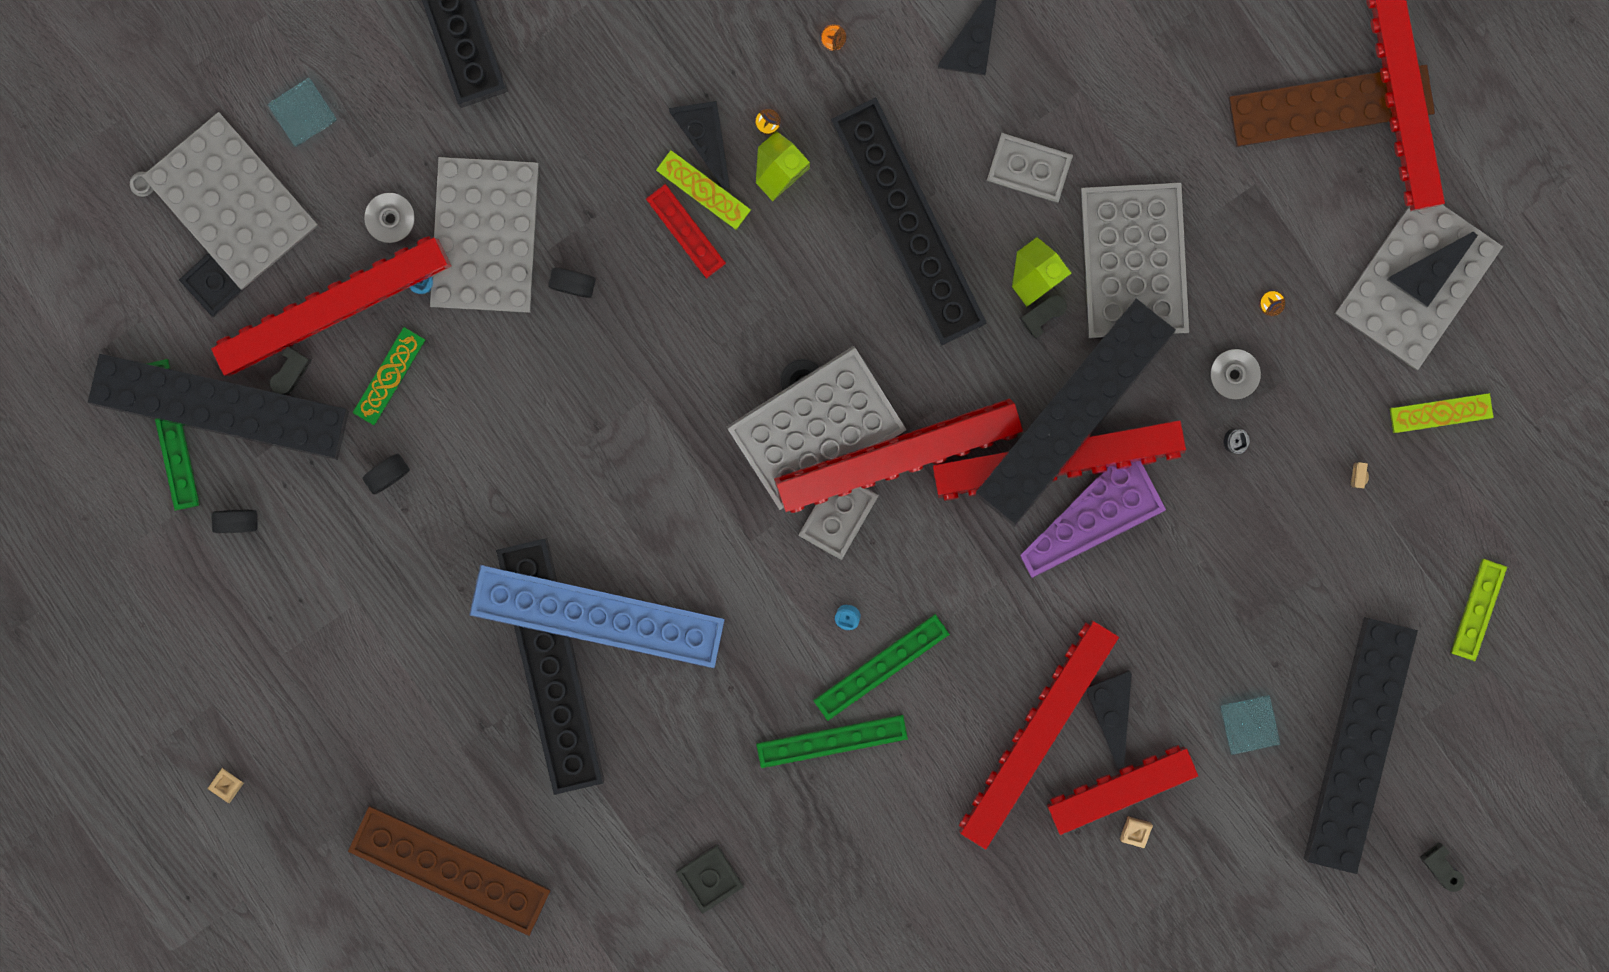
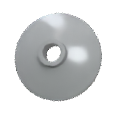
(380, 208)
(1248, 371)

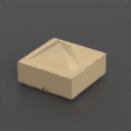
(1359, 475)
(225, 785)
(1136, 832)

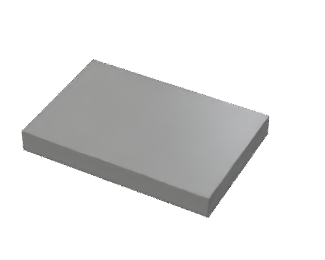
(1029, 168)
(838, 520)

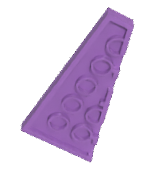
(1104, 510)

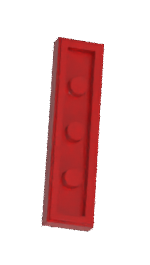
(685, 231)

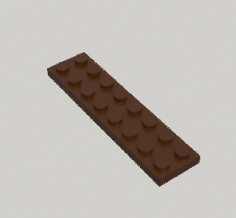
(1314, 108)
(449, 870)

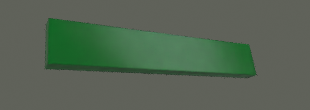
(177, 459)
(881, 667)
(832, 741)

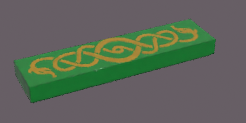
(389, 376)

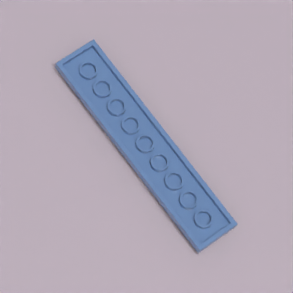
(596, 616)

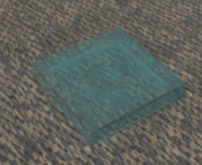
(302, 112)
(1250, 725)

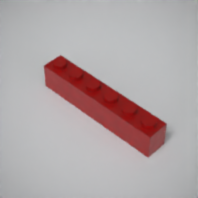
(1121, 790)

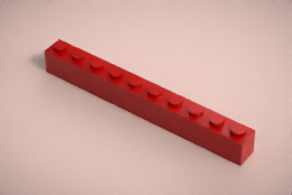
(1407, 104)
(331, 306)
(1095, 454)
(898, 455)
(1038, 734)

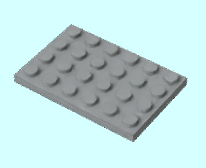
(230, 201)
(487, 233)
(1134, 252)
(1393, 316)
(816, 420)

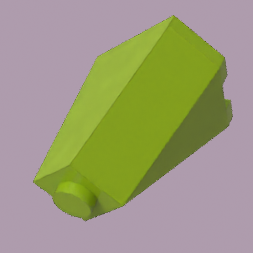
(779, 165)
(1037, 271)

